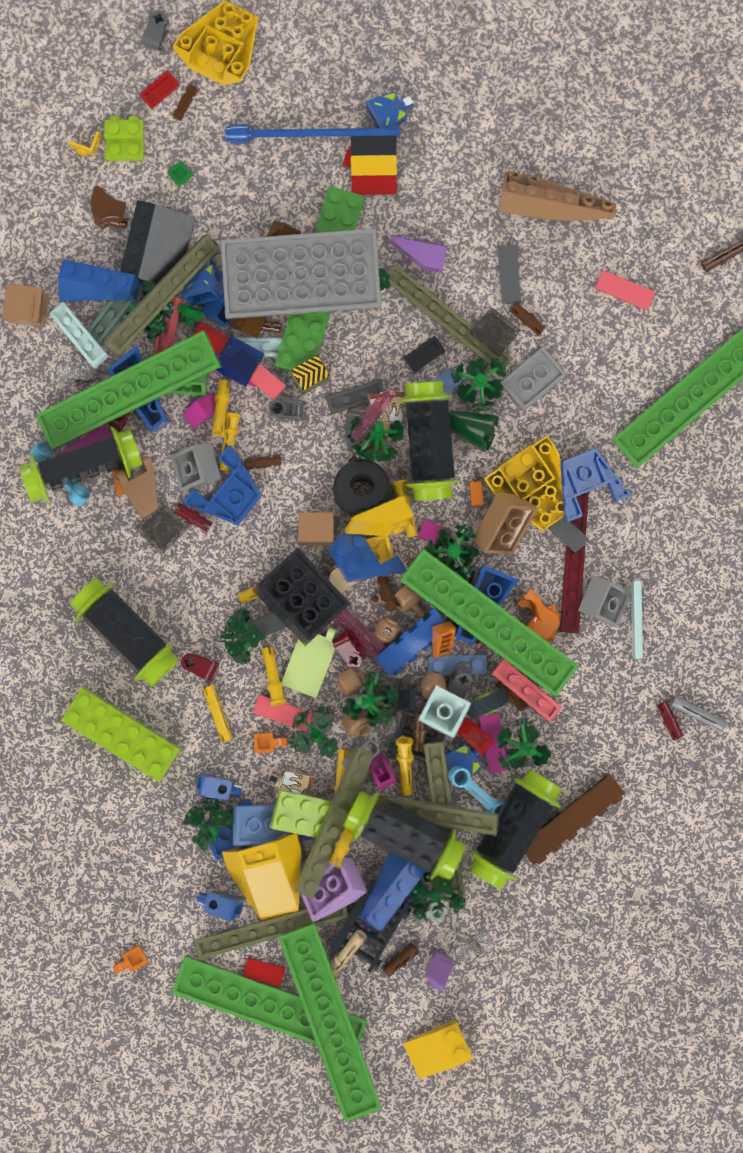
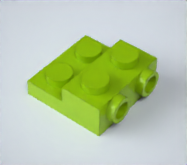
(124, 139)

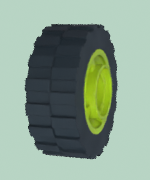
(487, 703)

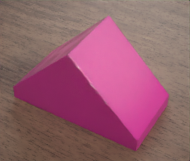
(201, 410)
(382, 771)

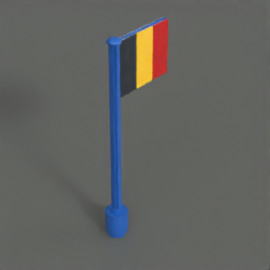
(371, 152)

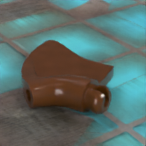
(107, 210)

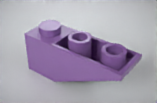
(425, 255)
(438, 969)

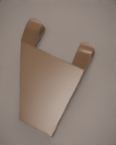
(141, 489)

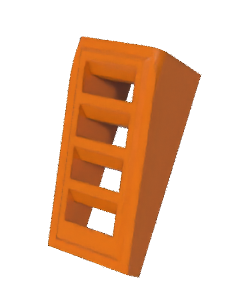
(440, 632)

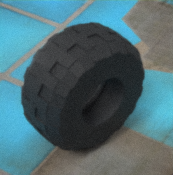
(361, 472)

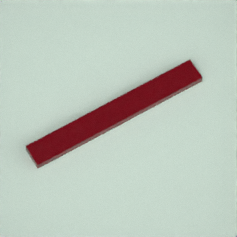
(574, 576)

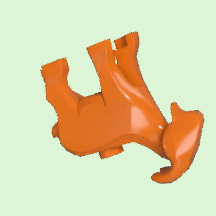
(544, 619)

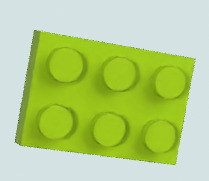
(299, 813)

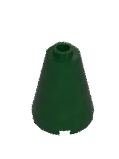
(474, 428)

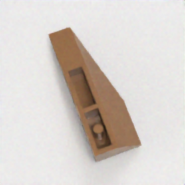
(550, 201)

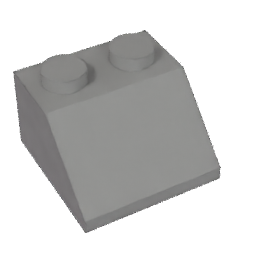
(195, 466)
(604, 601)

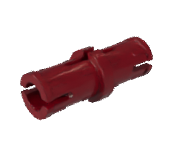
(193, 517)
(670, 720)

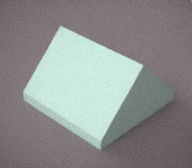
(444, 711)

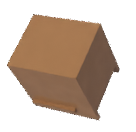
(25, 305)
(316, 528)

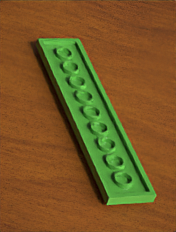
(306, 331)
(128, 390)
(683, 403)
(489, 623)
(248, 999)
(330, 1022)

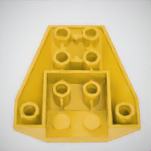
(219, 43)
(536, 478)
(268, 875)

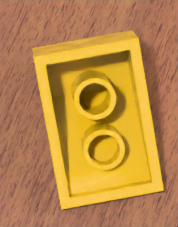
(382, 520)
(438, 1049)

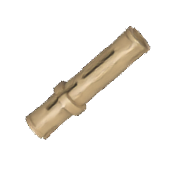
(342, 959)

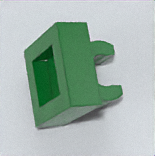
(189, 313)

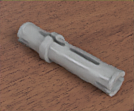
(691, 709)

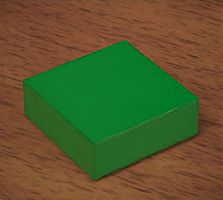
(180, 174)

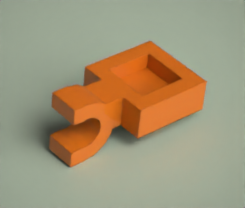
(266, 742)
(132, 959)

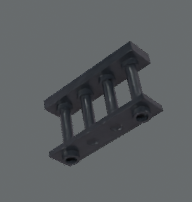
(393, 748)
(352, 926)

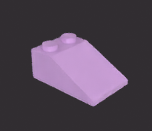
(336, 890)

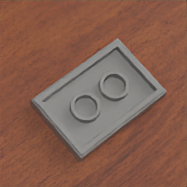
(533, 378)

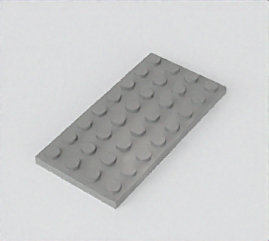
(301, 273)

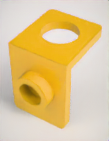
(83, 150)

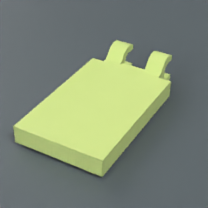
(310, 664)

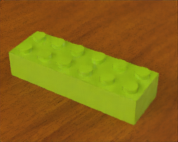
(121, 734)

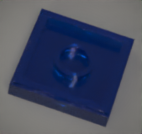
(239, 361)

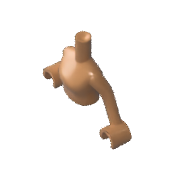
(407, 599)

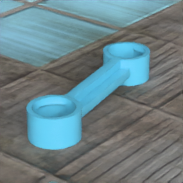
(76, 493)
(471, 787)

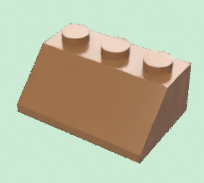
(504, 524)

